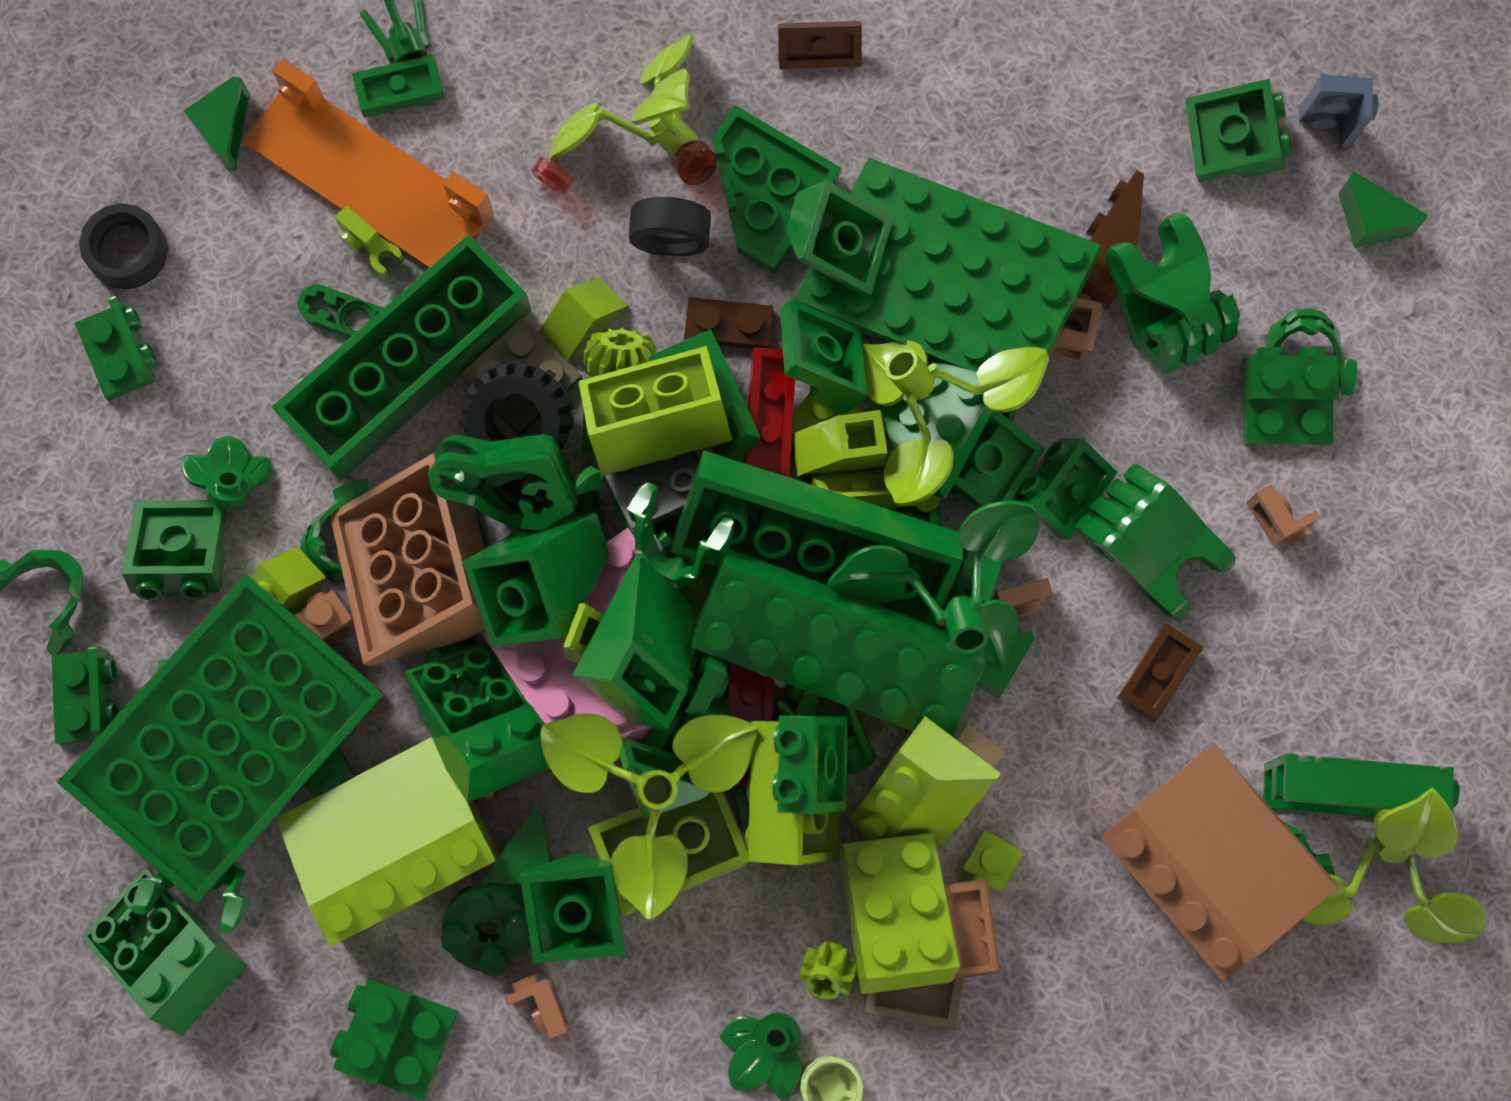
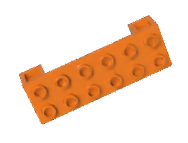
(365, 171)

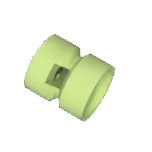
(831, 1080)

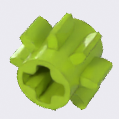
(828, 971)

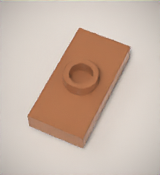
(973, 928)

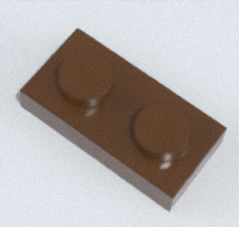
(820, 44)
(730, 322)
(1159, 672)

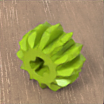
(616, 351)

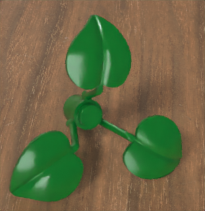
(995, 530)

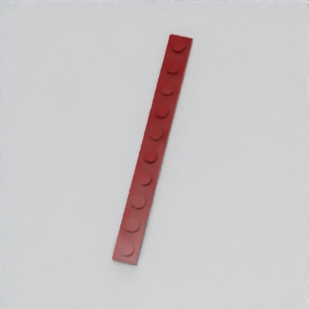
(772, 412)

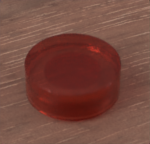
(694, 162)
(552, 175)

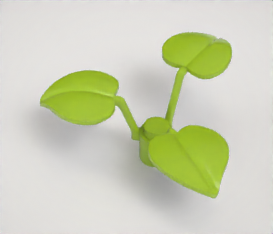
(659, 108)
(901, 372)
(714, 755)
(1430, 831)

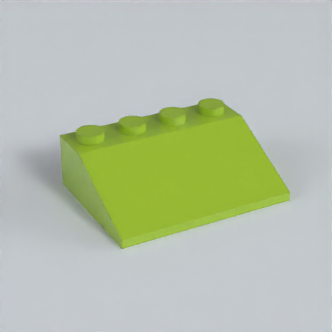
(384, 842)

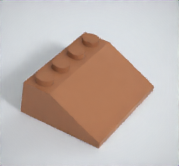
(405, 566)
(1219, 862)

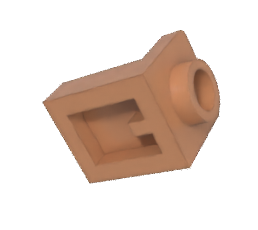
(1276, 518)
(1027, 597)
(549, 1011)

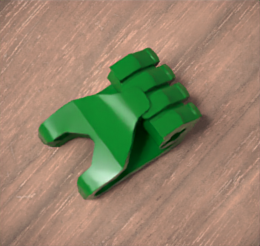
(1171, 303)
(546, 484)
(1151, 535)

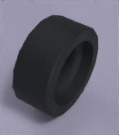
(106, 220)
(669, 226)

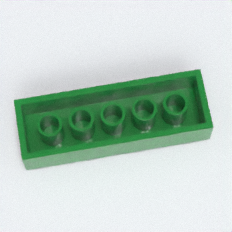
(403, 357)
(812, 529)
(835, 645)

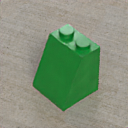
(537, 579)

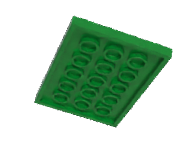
(958, 273)
(221, 738)

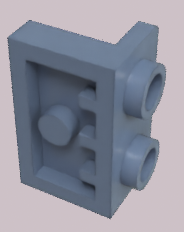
(1341, 102)

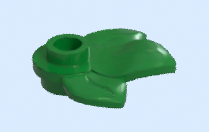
(226, 472)
(760, 1059)

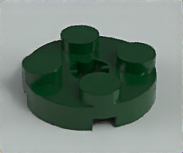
(484, 951)

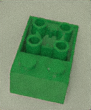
(641, 649)
(478, 720)
(164, 958)

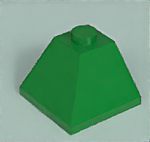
(839, 235)

